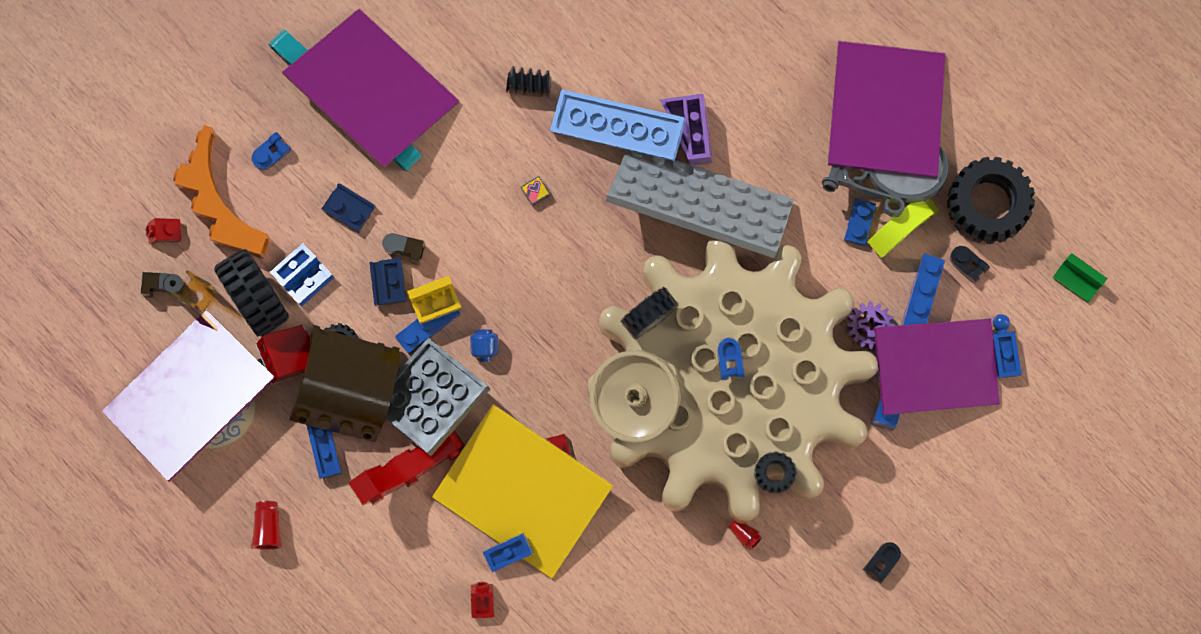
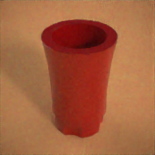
(266, 526)

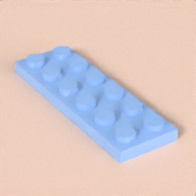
(618, 125)

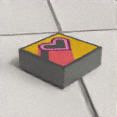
(535, 191)

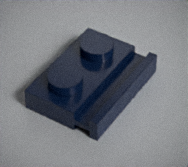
(348, 207)
(388, 282)

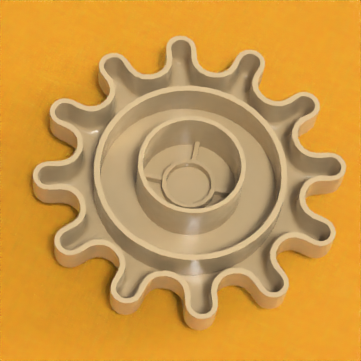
(787, 387)

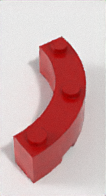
(402, 470)

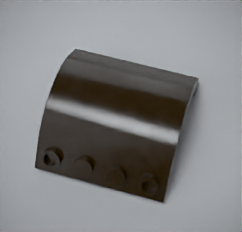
(346, 385)

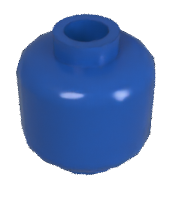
(484, 344)

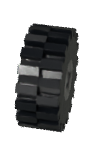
(649, 313)

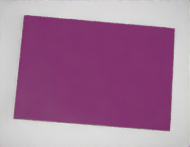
(936, 366)

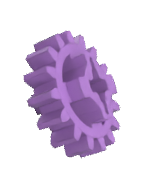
(859, 326)

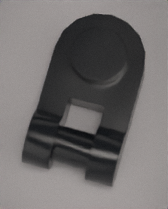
(962, 257)
(889, 555)

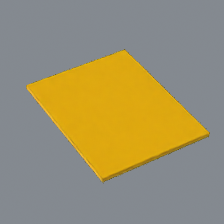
(520, 484)

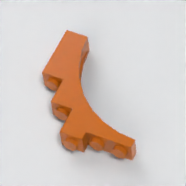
(198, 179)

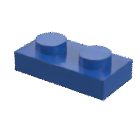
(859, 222)
(508, 552)

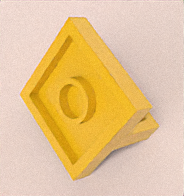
(434, 299)

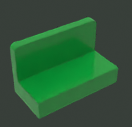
(1079, 277)

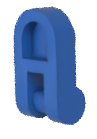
(264, 158)
(729, 351)

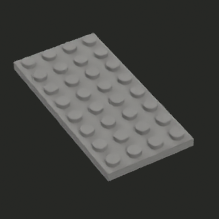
(701, 201)

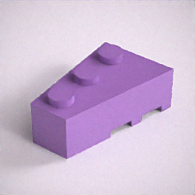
(696, 131)

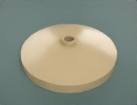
(615, 400)

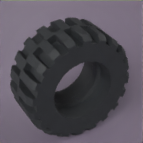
(1010, 181)
(251, 292)

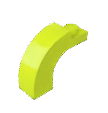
(900, 227)

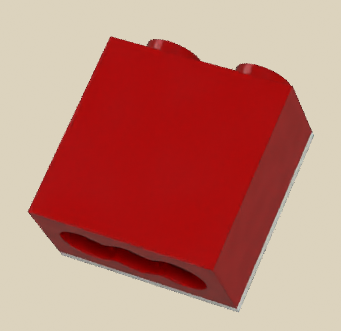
(285, 352)

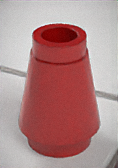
(745, 534)

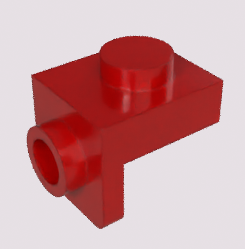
(163, 230)

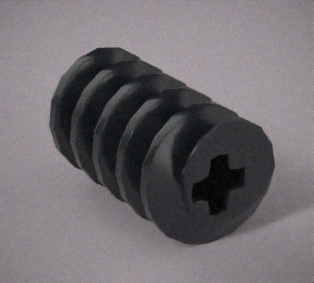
(529, 81)

